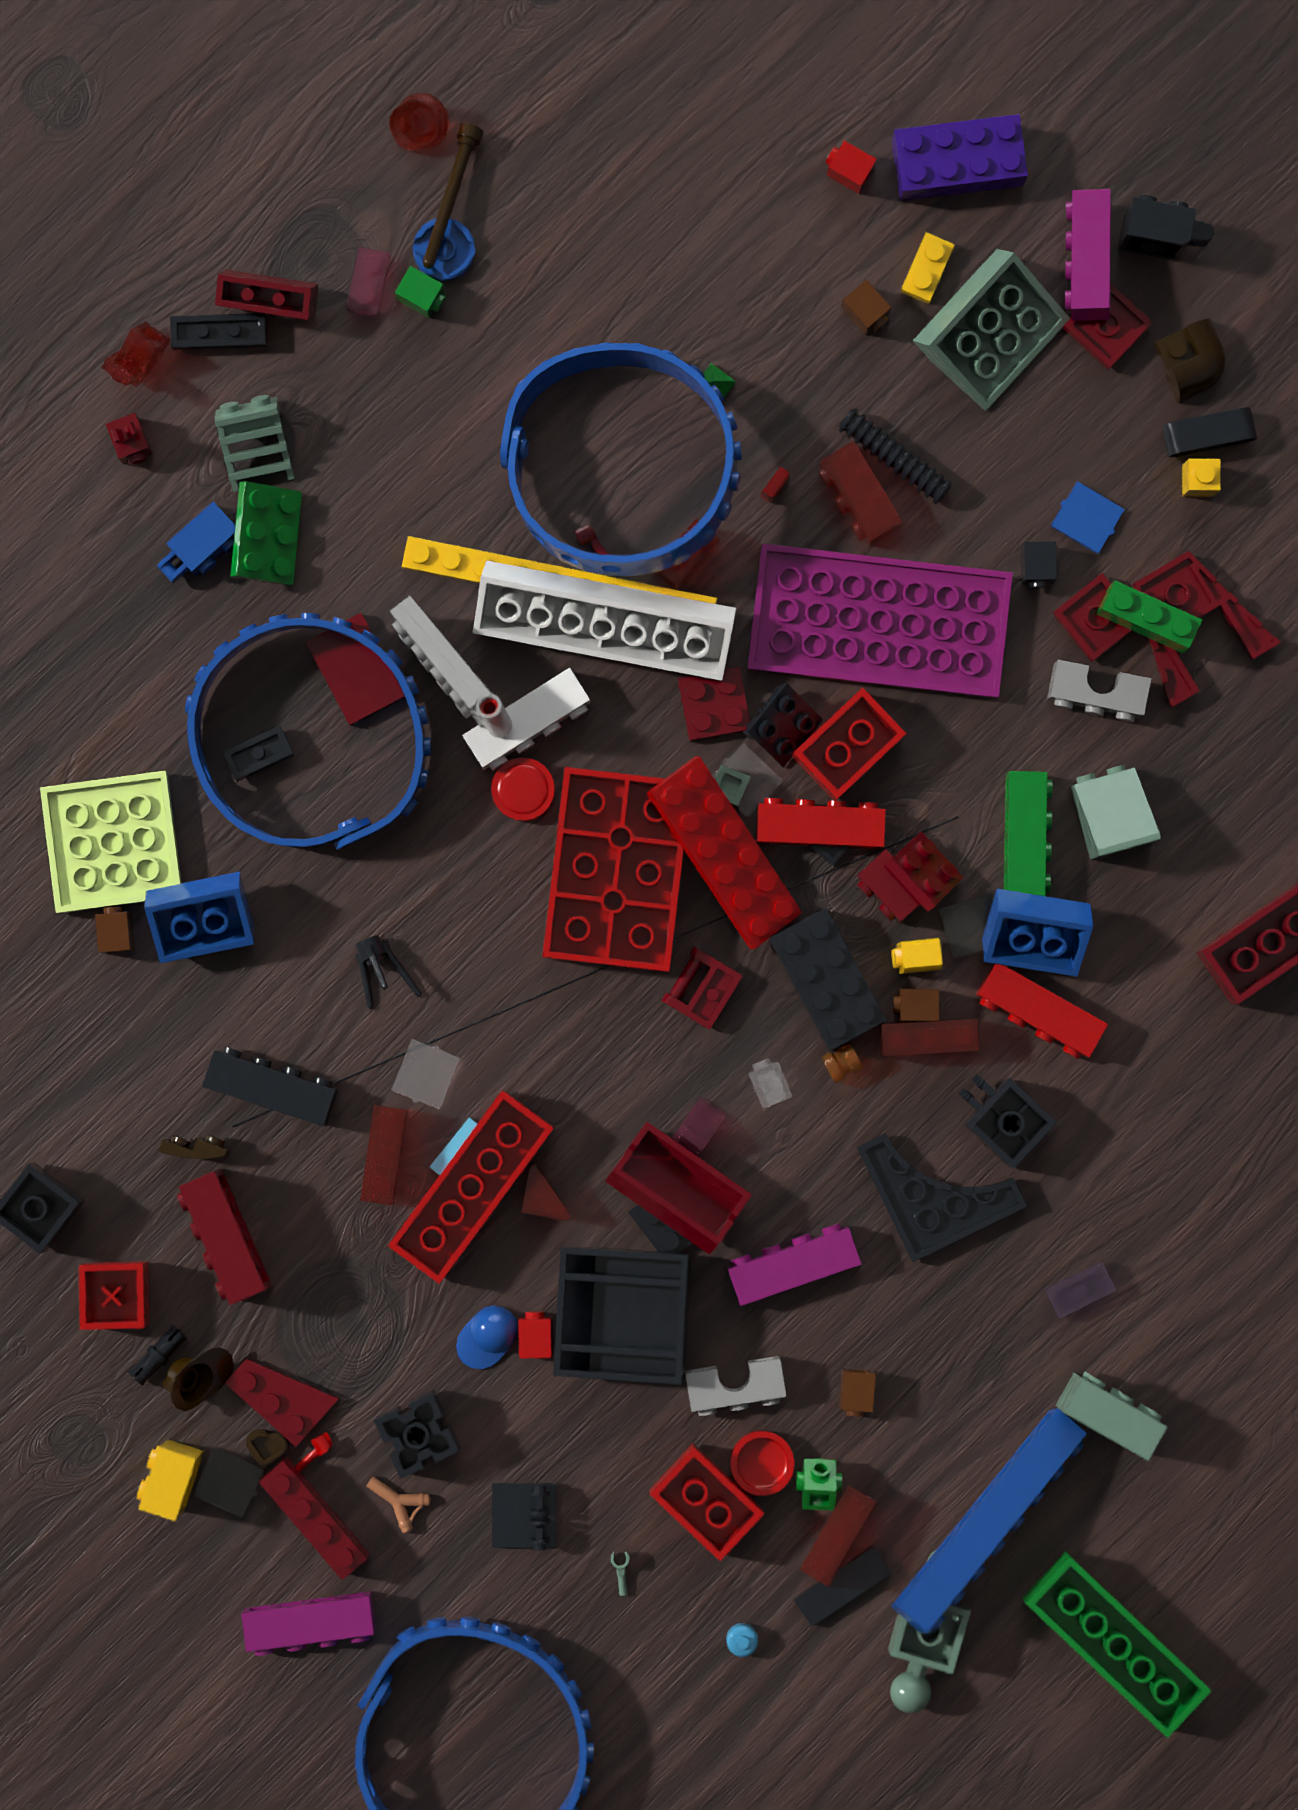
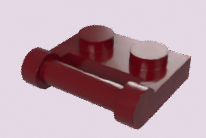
(711, 993)

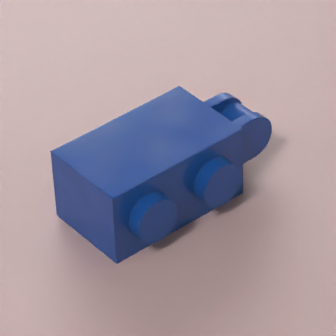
(199, 543)

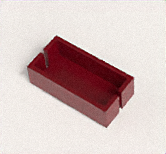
(678, 1188)

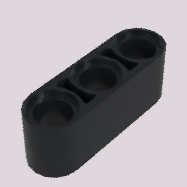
(1209, 432)

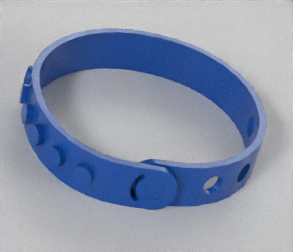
(516, 446)
(350, 830)
(498, 1633)

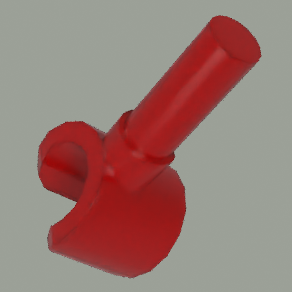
(321, 1444)

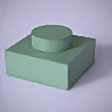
(732, 783)

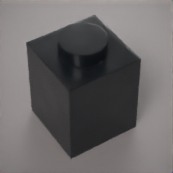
(1038, 564)

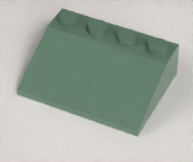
(992, 328)

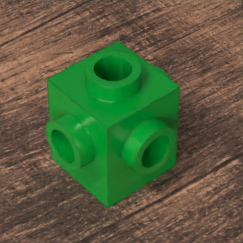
(819, 1484)

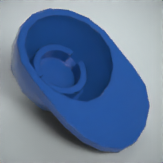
(487, 1337)

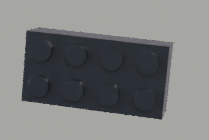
(827, 979)

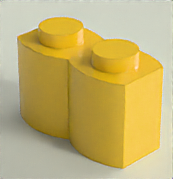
(917, 956)

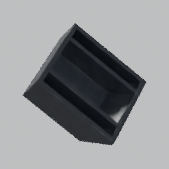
(622, 1314)

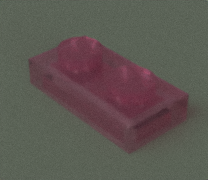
(368, 281)

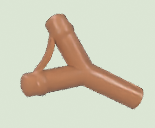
(399, 1502)

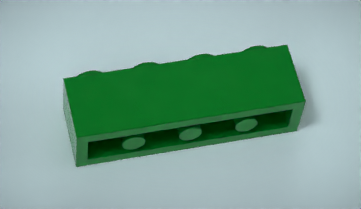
(1026, 832)

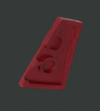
(281, 1400)

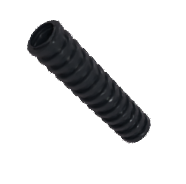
(895, 455)

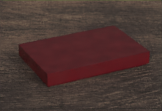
(355, 673)

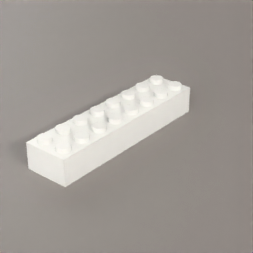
(603, 620)

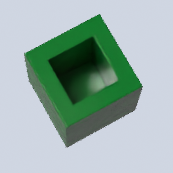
(420, 292)

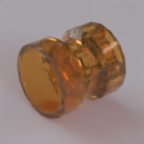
(843, 1061)

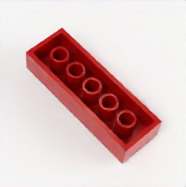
(471, 1186)

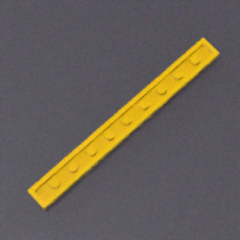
(468, 565)

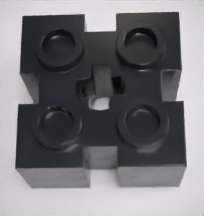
(409, 1451)

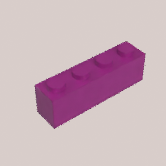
(1090, 255)
(793, 1265)
(308, 1622)

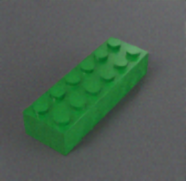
(1116, 1644)

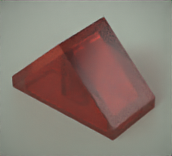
(541, 1198)

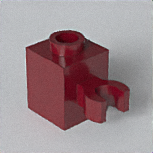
(129, 439)

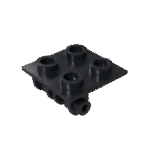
(783, 724)
(524, 1515)

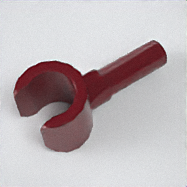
(585, 535)

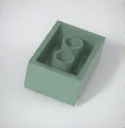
(1112, 1414)

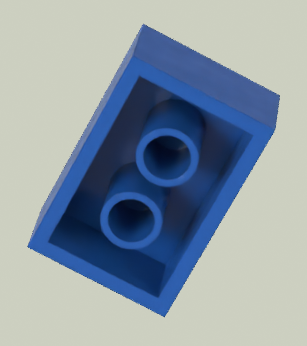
(199, 917)
(1037, 932)

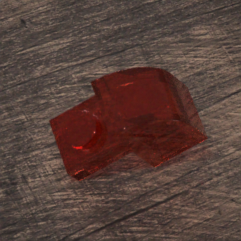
(137, 356)

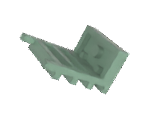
(248, 422)

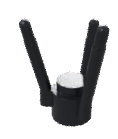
(372, 952)

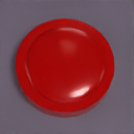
(523, 789)
(762, 1462)

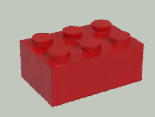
(848, 744)
(706, 1502)

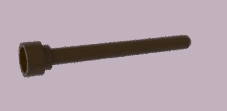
(468, 138)

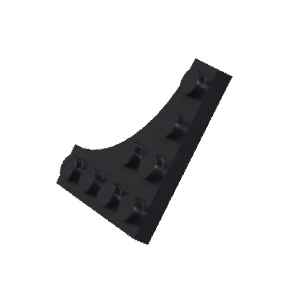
(930, 1211)

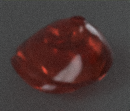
(419, 122)

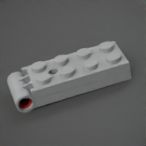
(449, 669)

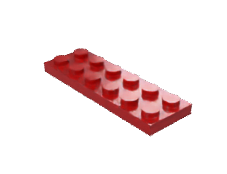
(724, 852)

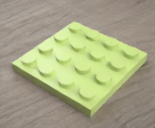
(110, 840)

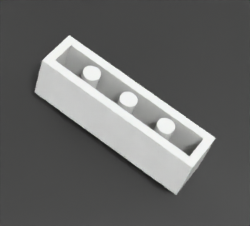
(530, 716)

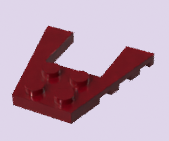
(1195, 590)

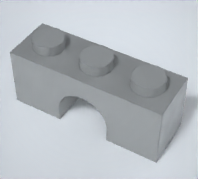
(1071, 688)
(763, 1385)

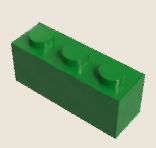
(1149, 616)

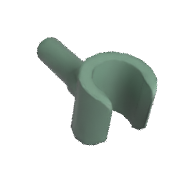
(621, 1572)

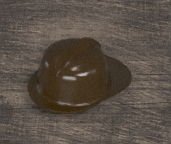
(197, 1378)

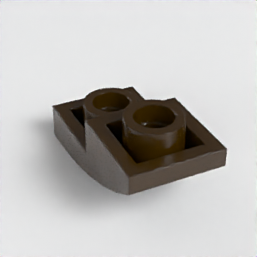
(203, 1148)

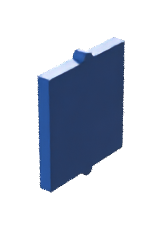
(1087, 517)

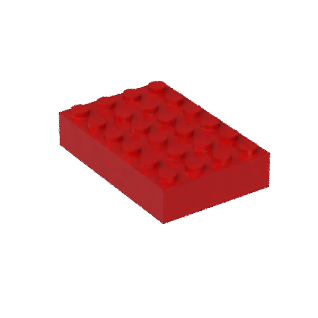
(612, 874)

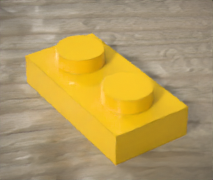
(927, 268)

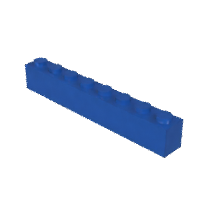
(989, 1520)

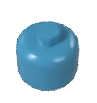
(742, 1639)

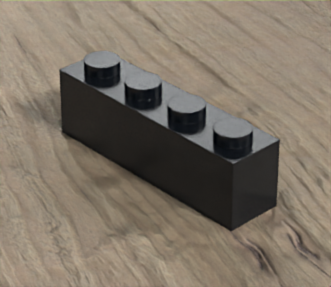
(270, 1087)

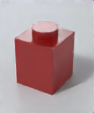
(850, 166)
(535, 1335)

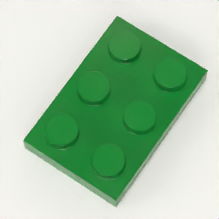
(266, 533)

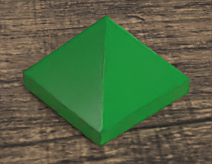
(718, 378)

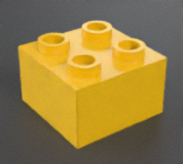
(170, 1479)

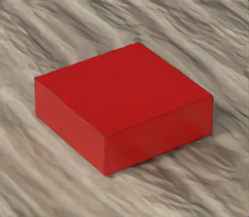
(775, 484)

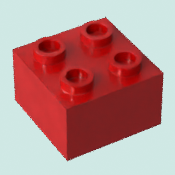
(114, 1295)

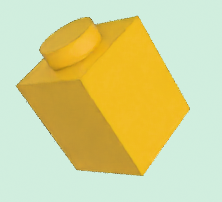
(1200, 477)

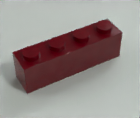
(314, 1518)

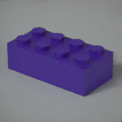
(959, 157)

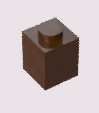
(866, 308)
(114, 930)
(916, 1004)
(857, 1391)

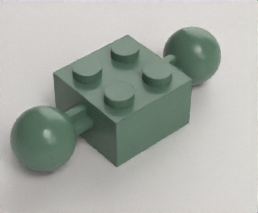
(935, 1649)

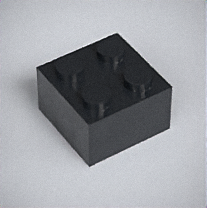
(38, 1207)

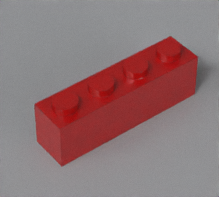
(820, 825)
(1041, 1010)

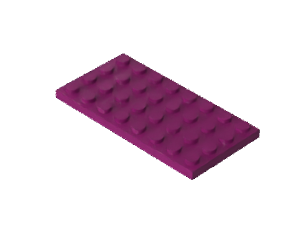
(880, 621)

